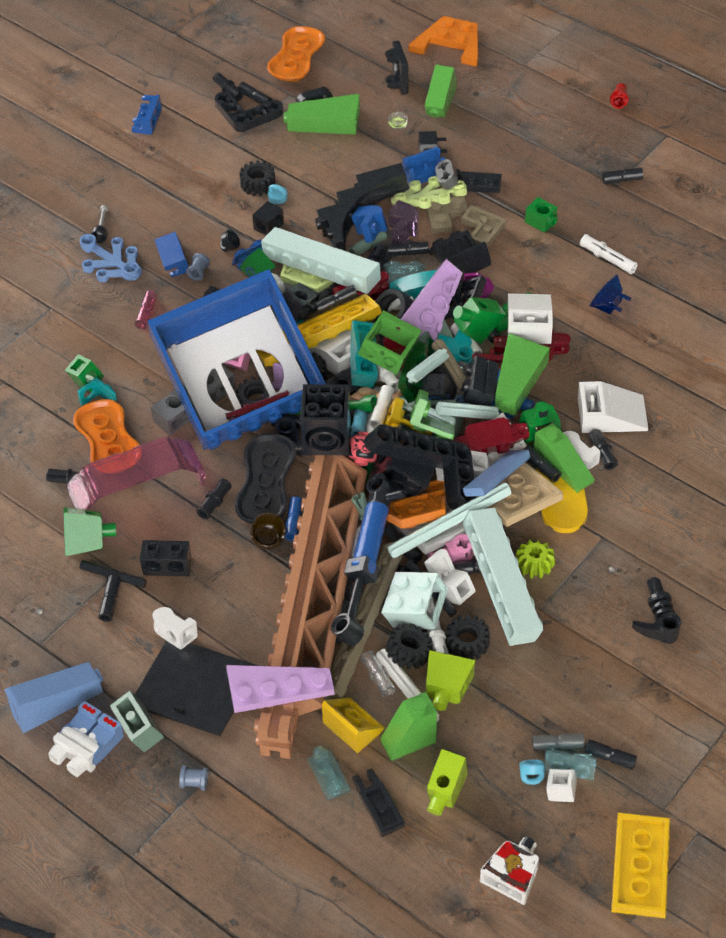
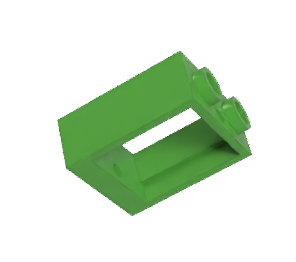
(387, 326)

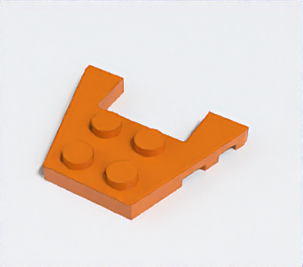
(452, 34)
(419, 508)

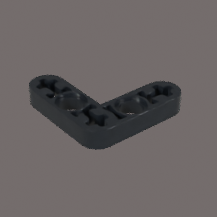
(245, 120)

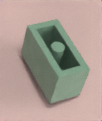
(136, 721)

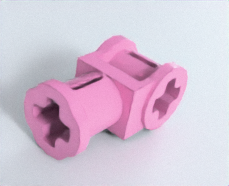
(457, 552)

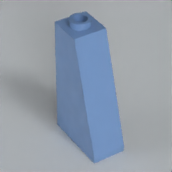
(52, 695)

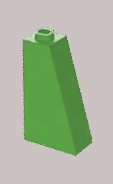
(325, 115)
(519, 372)

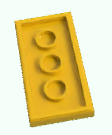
(641, 865)

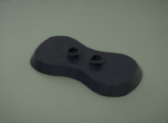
(267, 464)

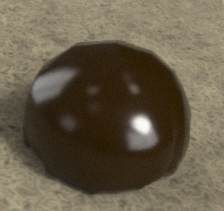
(268, 531)

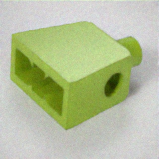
(448, 678)
(446, 781)

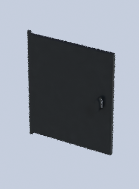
(193, 683)

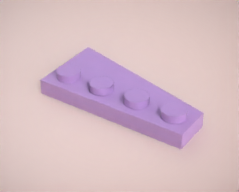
(433, 302)
(270, 686)

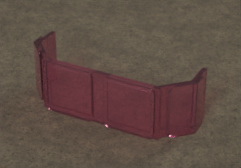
(132, 468)

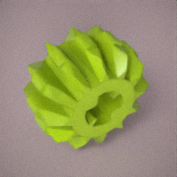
(535, 559)

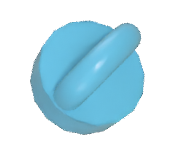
(277, 194)
(532, 767)

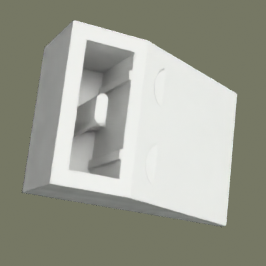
(530, 317)
(335, 352)
(610, 408)

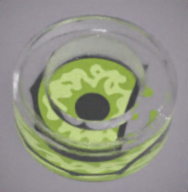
(398, 120)

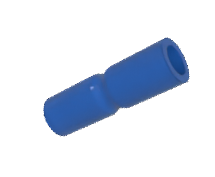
(293, 513)

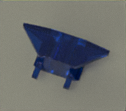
(609, 296)

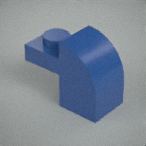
(369, 222)

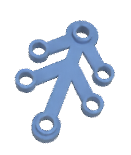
(129, 270)

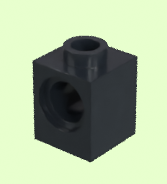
(267, 218)

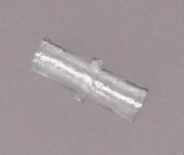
(378, 673)

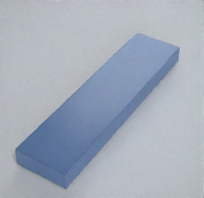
(496, 473)

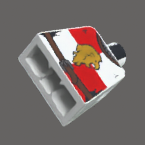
(512, 869)

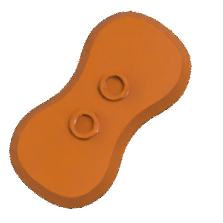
(294, 58)
(104, 428)

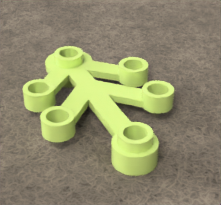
(428, 194)

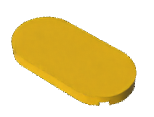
(568, 513)

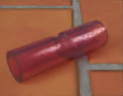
(145, 310)

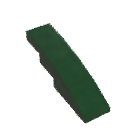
(419, 353)

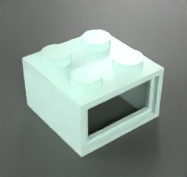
(410, 598)

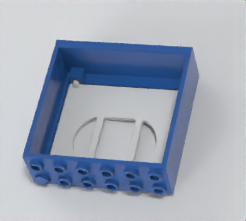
(221, 329)

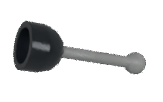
(98, 230)

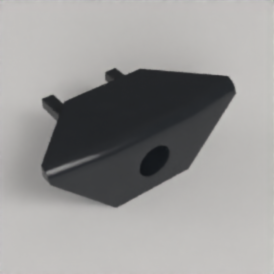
(429, 140)

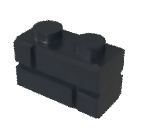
(480, 381)

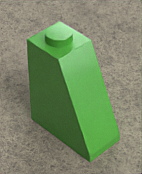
(440, 91)
(411, 727)

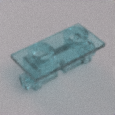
(397, 270)
(582, 764)
(328, 773)

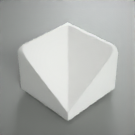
(561, 785)

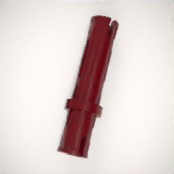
(249, 408)

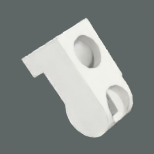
(589, 456)
(174, 628)

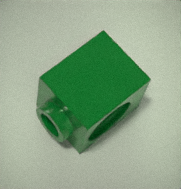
(541, 214)
(83, 371)

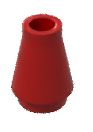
(619, 97)

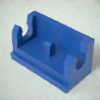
(148, 115)
(422, 165)
(172, 254)

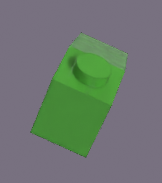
(560, 452)

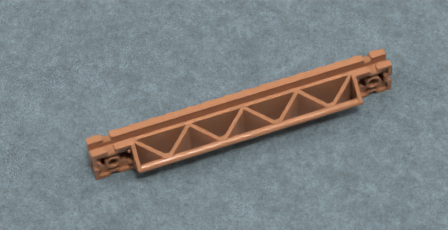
(308, 581)

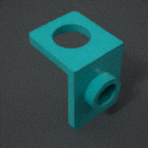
(98, 388)

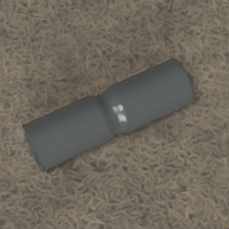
(562, 741)

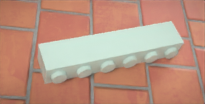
(321, 260)
(503, 576)

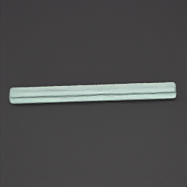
(448, 520)

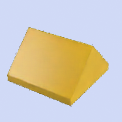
(350, 722)

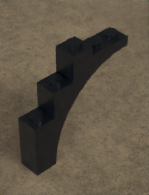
(369, 190)

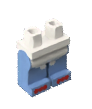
(86, 739)

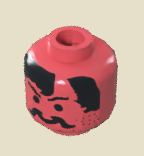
(358, 451)

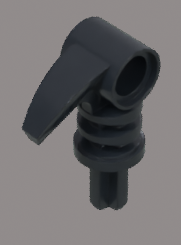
(663, 615)

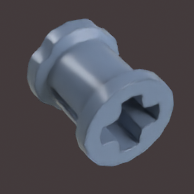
(198, 265)
(193, 777)

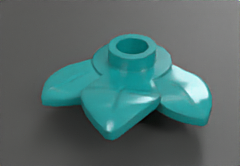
(459, 346)

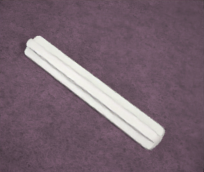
(399, 676)

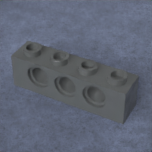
(170, 413)

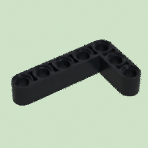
(427, 450)

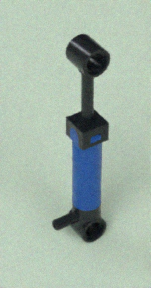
(363, 567)

